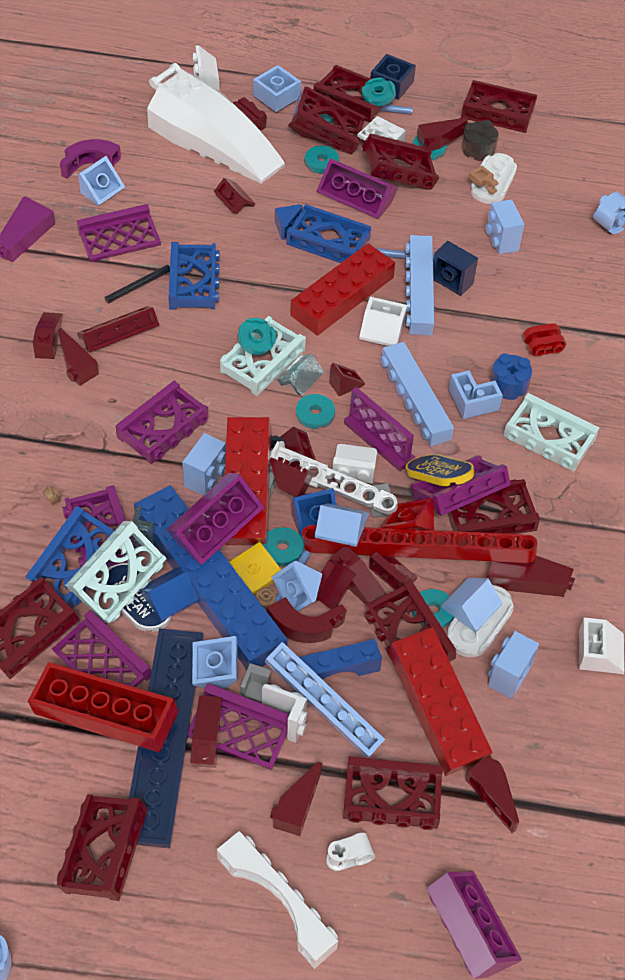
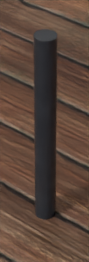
(136, 284)

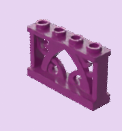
(167, 438)
(486, 480)
(109, 506)

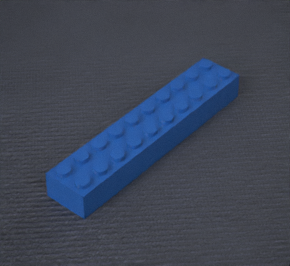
(217, 584)

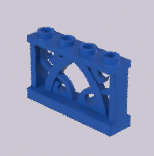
(334, 249)
(182, 256)
(62, 540)

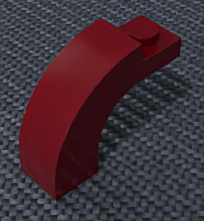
(305, 628)

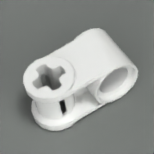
(352, 852)

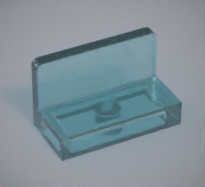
(302, 374)
(144, 527)

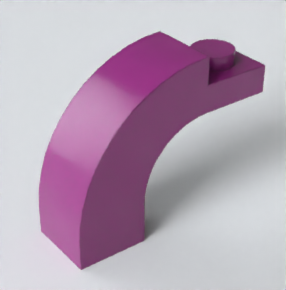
(88, 152)

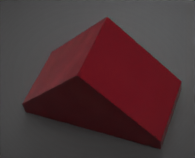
(344, 379)

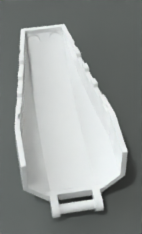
(208, 122)

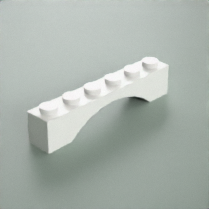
(244, 861)

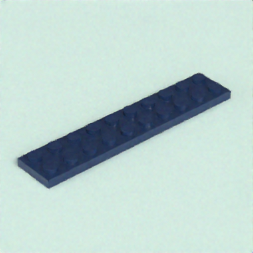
(159, 774)

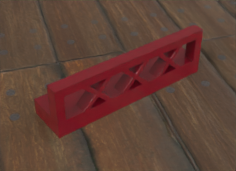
(119, 328)

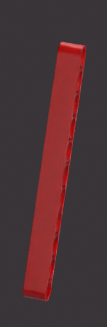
(432, 544)

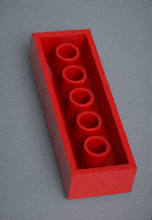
(342, 289)
(249, 456)
(439, 701)
(103, 706)

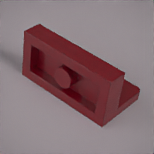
(232, 195)
(298, 441)
(390, 570)
(334, 583)

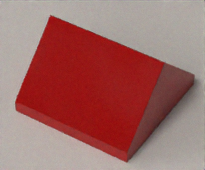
(412, 515)

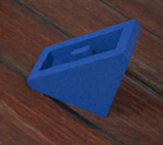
(286, 217)

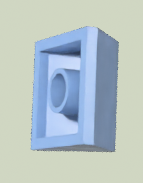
(100, 181)
(340, 524)
(298, 584)
(473, 603)
(215, 662)

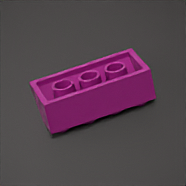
(356, 189)
(215, 518)
(473, 924)

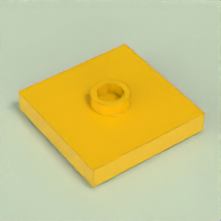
(255, 567)

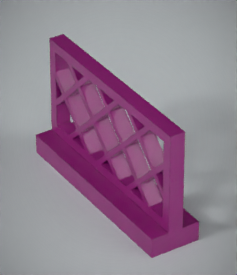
(115, 221)
(369, 430)
(112, 642)
(252, 710)

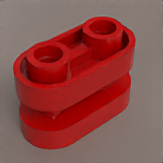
(544, 339)

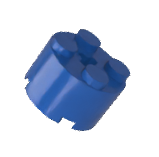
(512, 375)

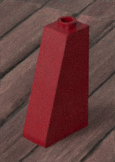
(537, 577)

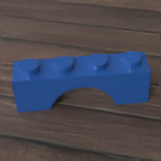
(357, 658)

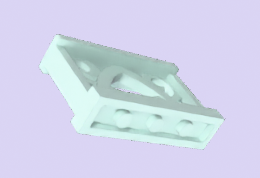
(263, 377)
(554, 450)
(87, 574)

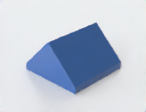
(307, 507)
(170, 593)

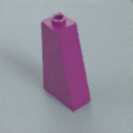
(24, 228)

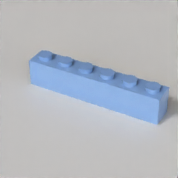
(420, 285)
(416, 394)
(324, 700)

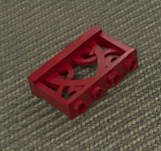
(347, 80)
(509, 118)
(313, 123)
(419, 174)
(514, 524)
(413, 602)
(23, 606)
(418, 773)
(87, 831)

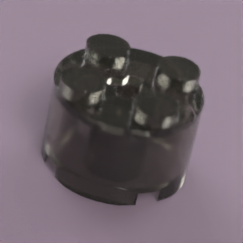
(479, 140)

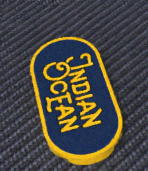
(440, 469)

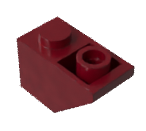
(290, 479)

